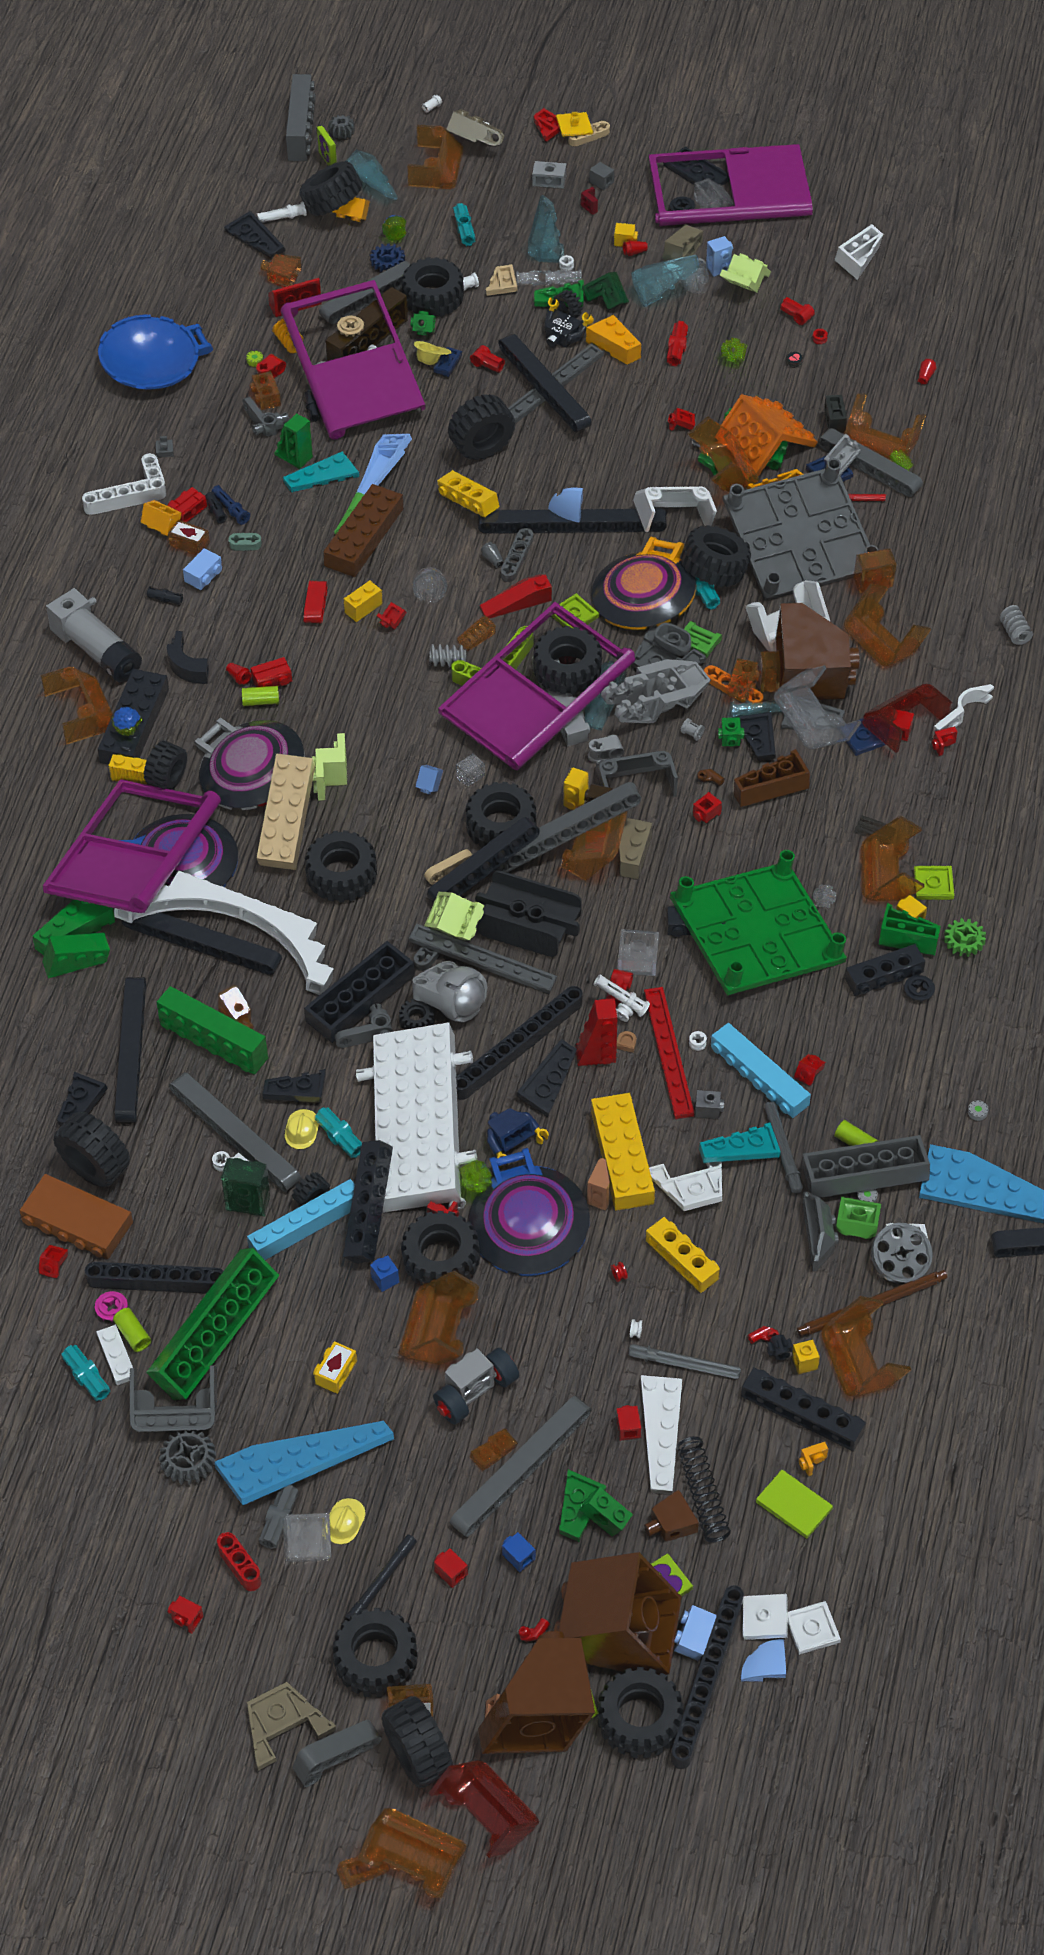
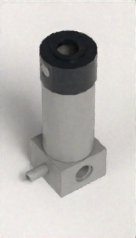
(73, 620)

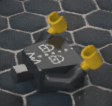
(562, 328)

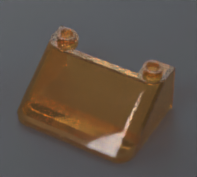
(594, 848)

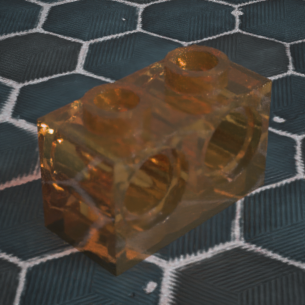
(265, 390)
(743, 679)

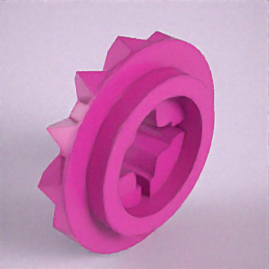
(108, 1299)

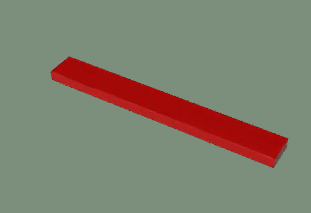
(669, 1053)

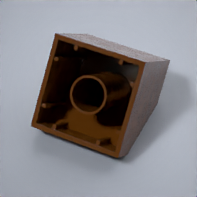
(811, 641)
(621, 1613)
(543, 1702)

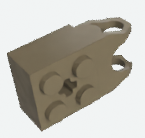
(473, 128)

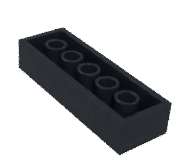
(146, 695)
(358, 990)

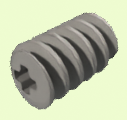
(1016, 625)
(446, 655)

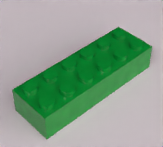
(212, 1030)

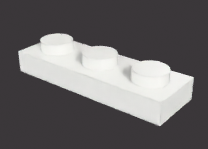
(115, 1354)

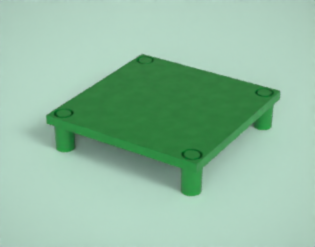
(768, 926)

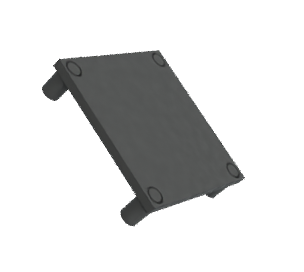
(798, 530)

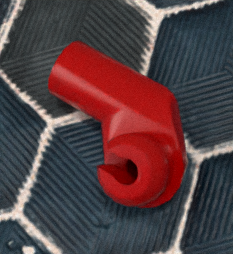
(764, 1333)
(533, 1633)

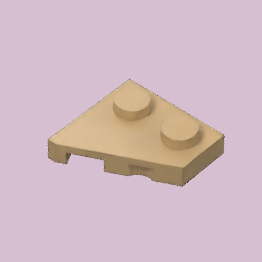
(502, 281)

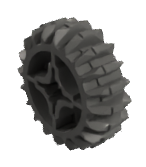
(194, 1446)

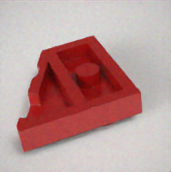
(546, 123)

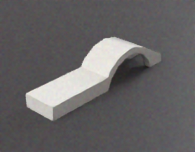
(975, 694)

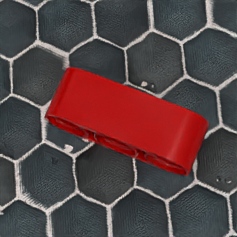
(315, 601)
(237, 1552)

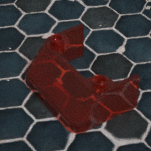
(881, 718)
(489, 1801)

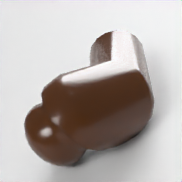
(710, 775)

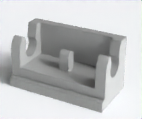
(845, 452)

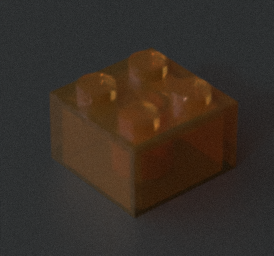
(874, 568)

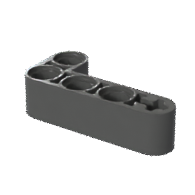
(333, 1750)

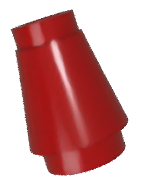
(633, 247)
(927, 369)
(239, 674)

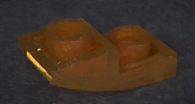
(495, 1449)

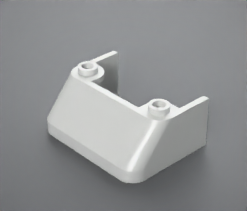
(652, 497)

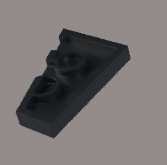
(759, 734)
(302, 1088)
(81, 1096)

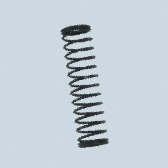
(687, 1451)

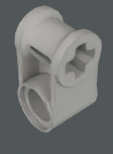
(606, 748)

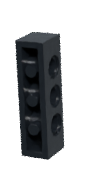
(858, 975)

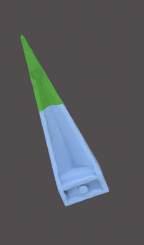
(383, 459)

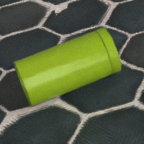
(260, 696)
(852, 1135)
(132, 1329)

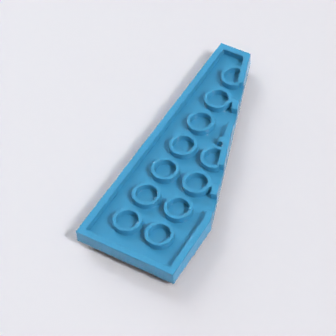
(977, 1184)
(279, 1463)

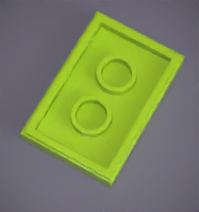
(794, 1504)

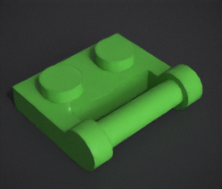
(701, 642)

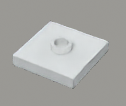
(765, 1616)

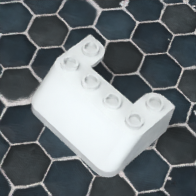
(765, 625)

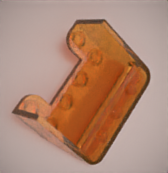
(435, 1319)
(414, 1849)

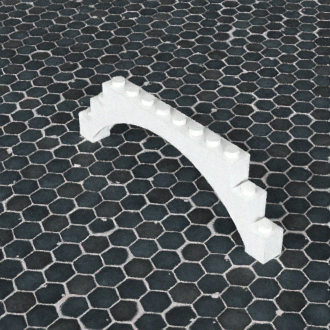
(287, 928)

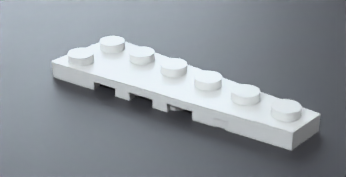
(661, 1416)

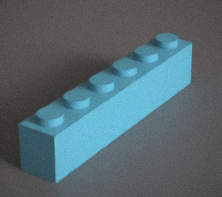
(760, 1070)
(303, 1221)

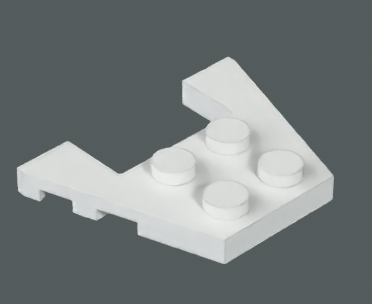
(691, 1189)

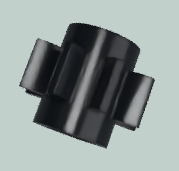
(780, 1347)

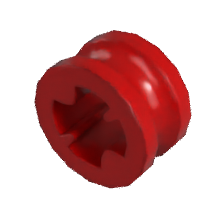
(820, 332)
(619, 1272)

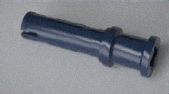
(234, 508)

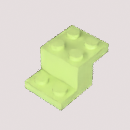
(745, 272)
(330, 766)
(454, 916)

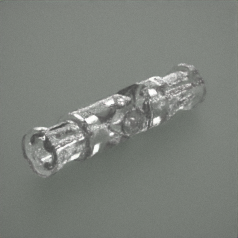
(558, 277)

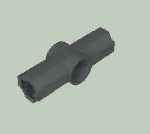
(276, 1512)

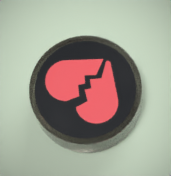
(794, 359)

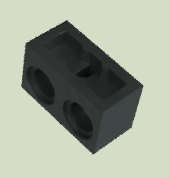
(835, 413)

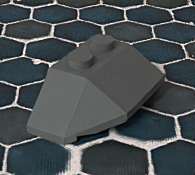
(819, 1229)

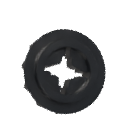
(686, 202)
(914, 983)

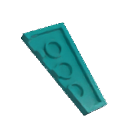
(332, 468)
(753, 1144)

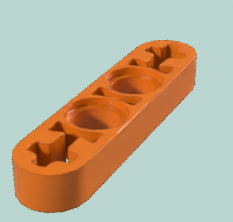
(722, 676)

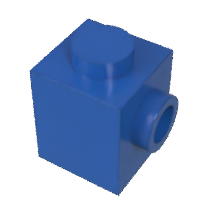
(384, 1273)
(518, 1551)

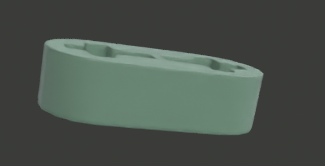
(245, 541)

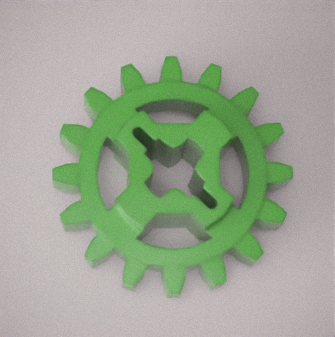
(964, 937)

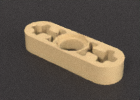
(599, 129)
(441, 869)

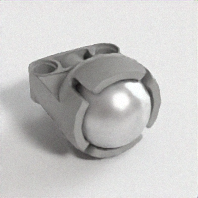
(452, 990)

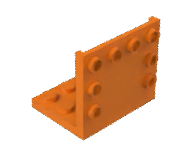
(762, 427)

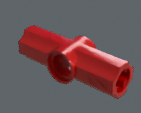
(677, 343)

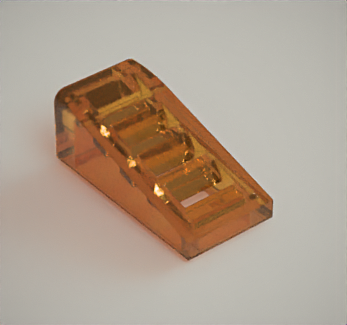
(485, 625)
(350, 1864)

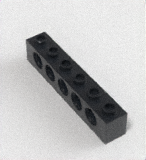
(368, 1201)
(807, 1418)

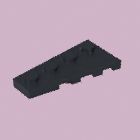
(255, 234)
(546, 1081)

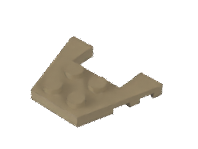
(279, 1712)

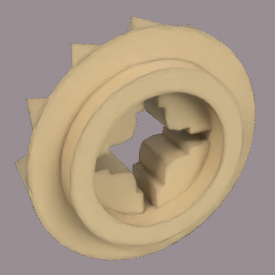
(351, 321)

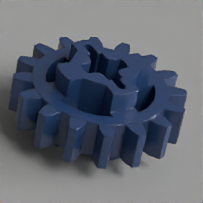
(387, 257)

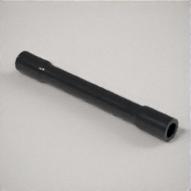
(401, 1552)

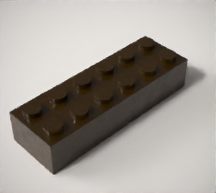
(374, 329)

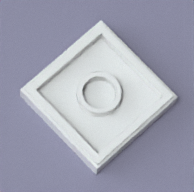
(812, 1628)

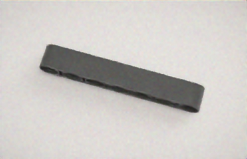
(349, 304)
(876, 465)

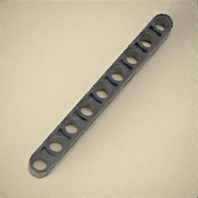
(576, 823)
(234, 1130)
(520, 1466)

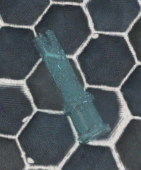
(750, 708)

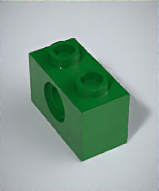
(606, 1511)

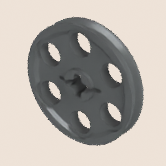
(899, 1262)

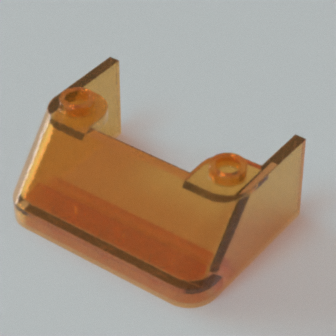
(439, 171)
(882, 443)
(725, 453)
(865, 627)
(93, 716)
(881, 862)
(850, 1353)

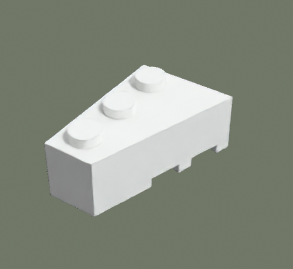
(859, 251)

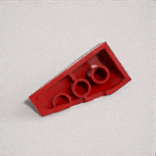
(521, 595)

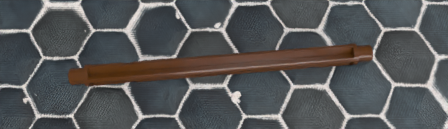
(887, 1297)

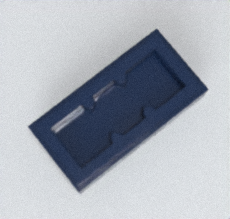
(447, 362)

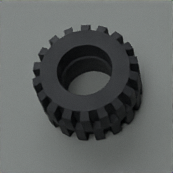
(165, 765)

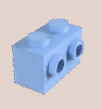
(718, 255)
(202, 569)
(694, 1633)

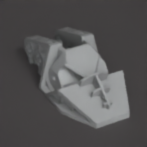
(656, 690)

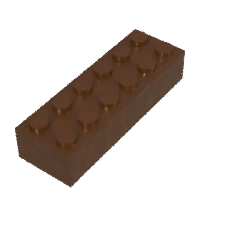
(363, 530)

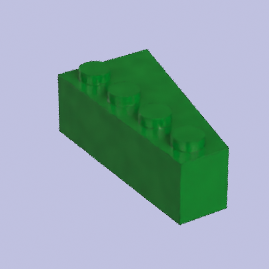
(74, 919)

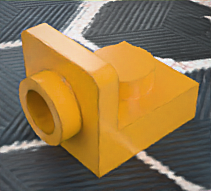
(812, 1454)

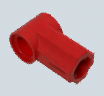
(800, 312)
(484, 357)
(623, 980)

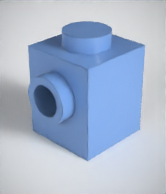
(429, 779)

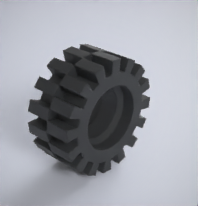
(572, 302)
(413, 1008)
(310, 1188)

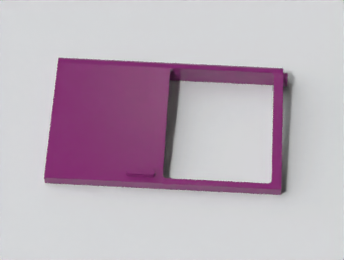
(762, 181)
(361, 384)
(514, 714)
(120, 871)

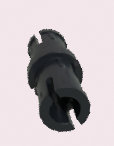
(312, 406)
(219, 513)
(164, 595)

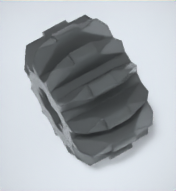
(341, 127)

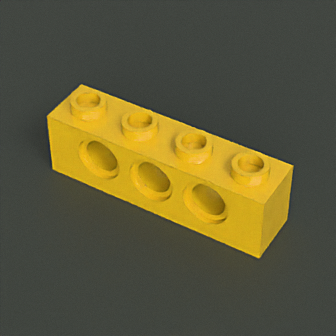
(468, 493)
(700, 1277)

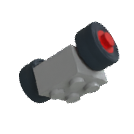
(471, 1379)

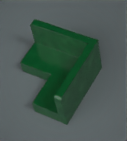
(609, 288)

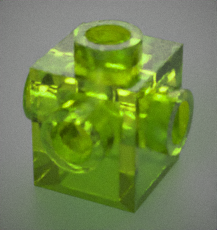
(739, 353)
(475, 1176)

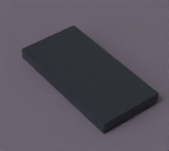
(697, 170)

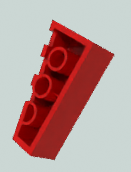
(599, 1037)

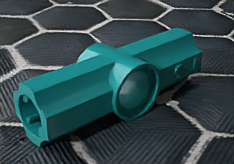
(464, 224)
(707, 594)
(339, 1132)
(85, 1372)

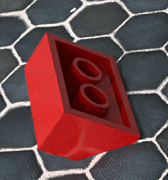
(294, 293)

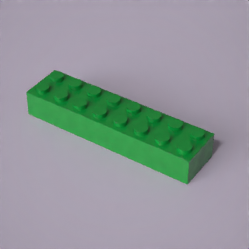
(212, 1324)

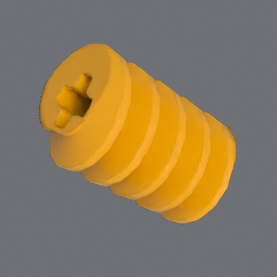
(281, 331)

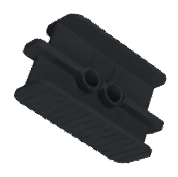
(528, 913)

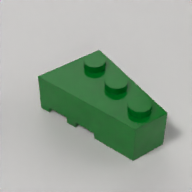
(295, 442)
(903, 930)
(74, 953)

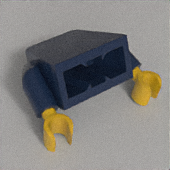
(510, 1129)

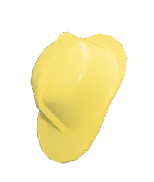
(429, 353)
(301, 1129)
(346, 1520)

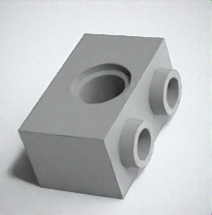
(549, 174)

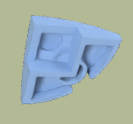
(568, 504)
(765, 1662)

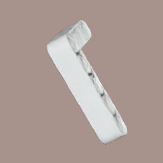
(130, 493)

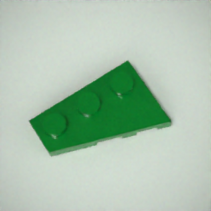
(542, 295)
(576, 1492)

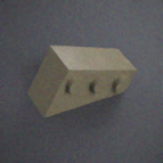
(683, 243)
(634, 847)

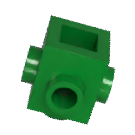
(429, 323)
(730, 732)

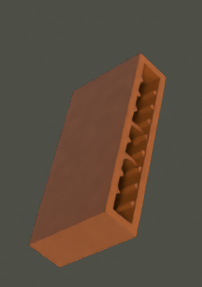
(76, 1216)

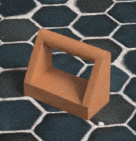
(599, 1186)

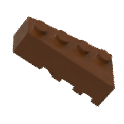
(772, 780)

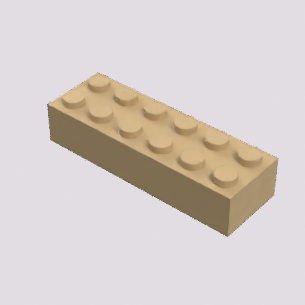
(286, 811)

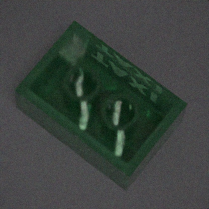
(246, 1186)

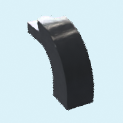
(185, 667)

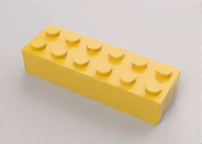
(623, 1151)

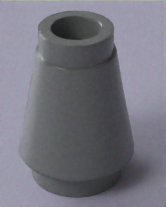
(492, 554)

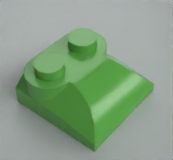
(858, 1218)

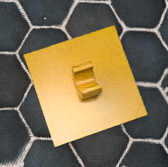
(574, 124)

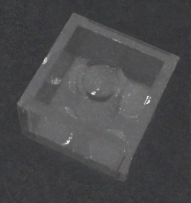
(638, 952)
(307, 1537)

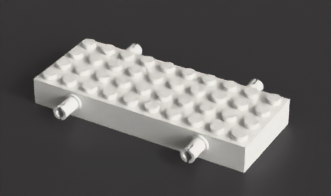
(418, 1114)

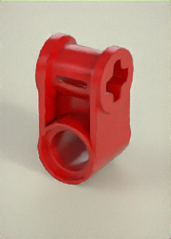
(272, 364)

